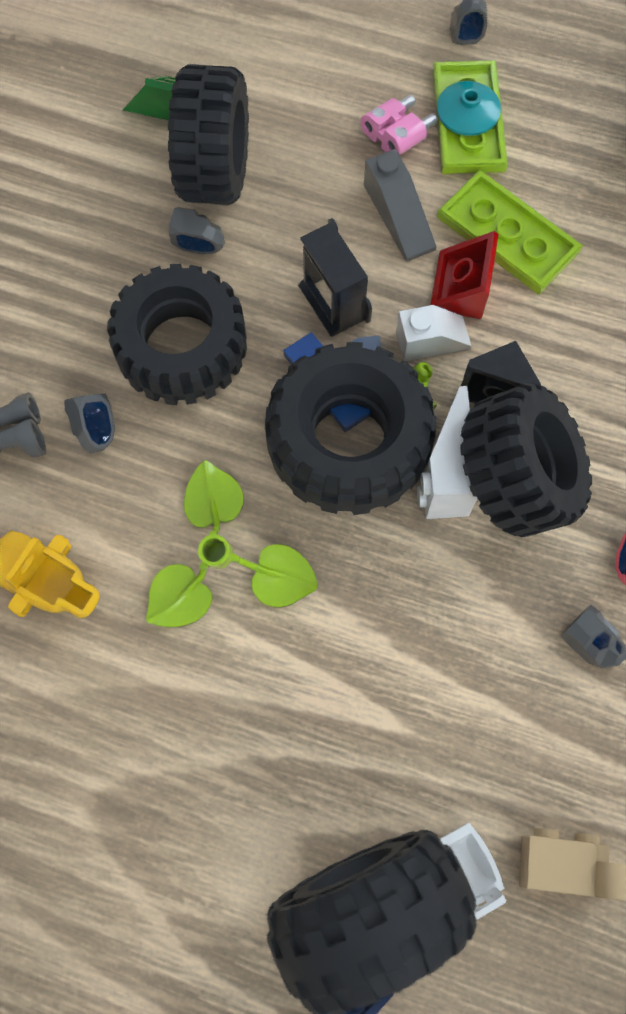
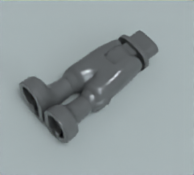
(26, 433)

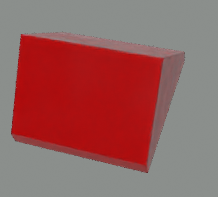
(465, 276)

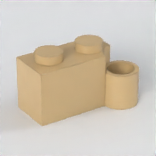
(570, 866)

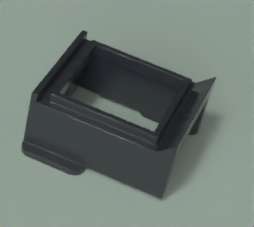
(331, 260)

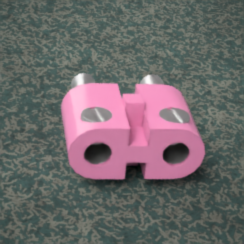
(395, 128)

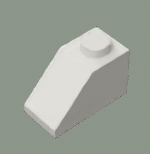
(430, 332)

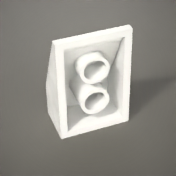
(444, 486)

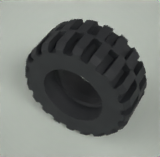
(208, 134)
(170, 295)
(526, 461)

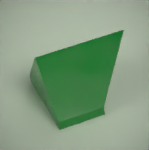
(153, 98)

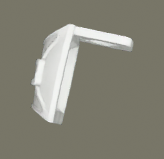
(478, 868)

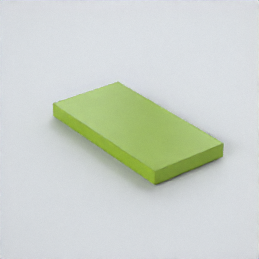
(462, 152)
(527, 241)

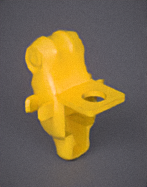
(43, 577)

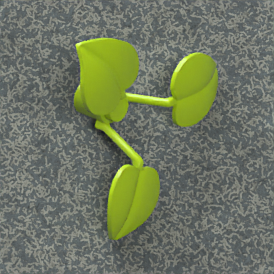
(176, 592)

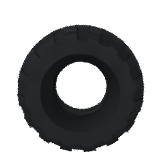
(356, 378)
(372, 923)

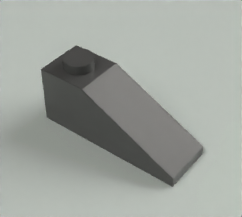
(398, 204)

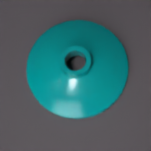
(468, 108)

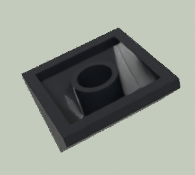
(497, 372)

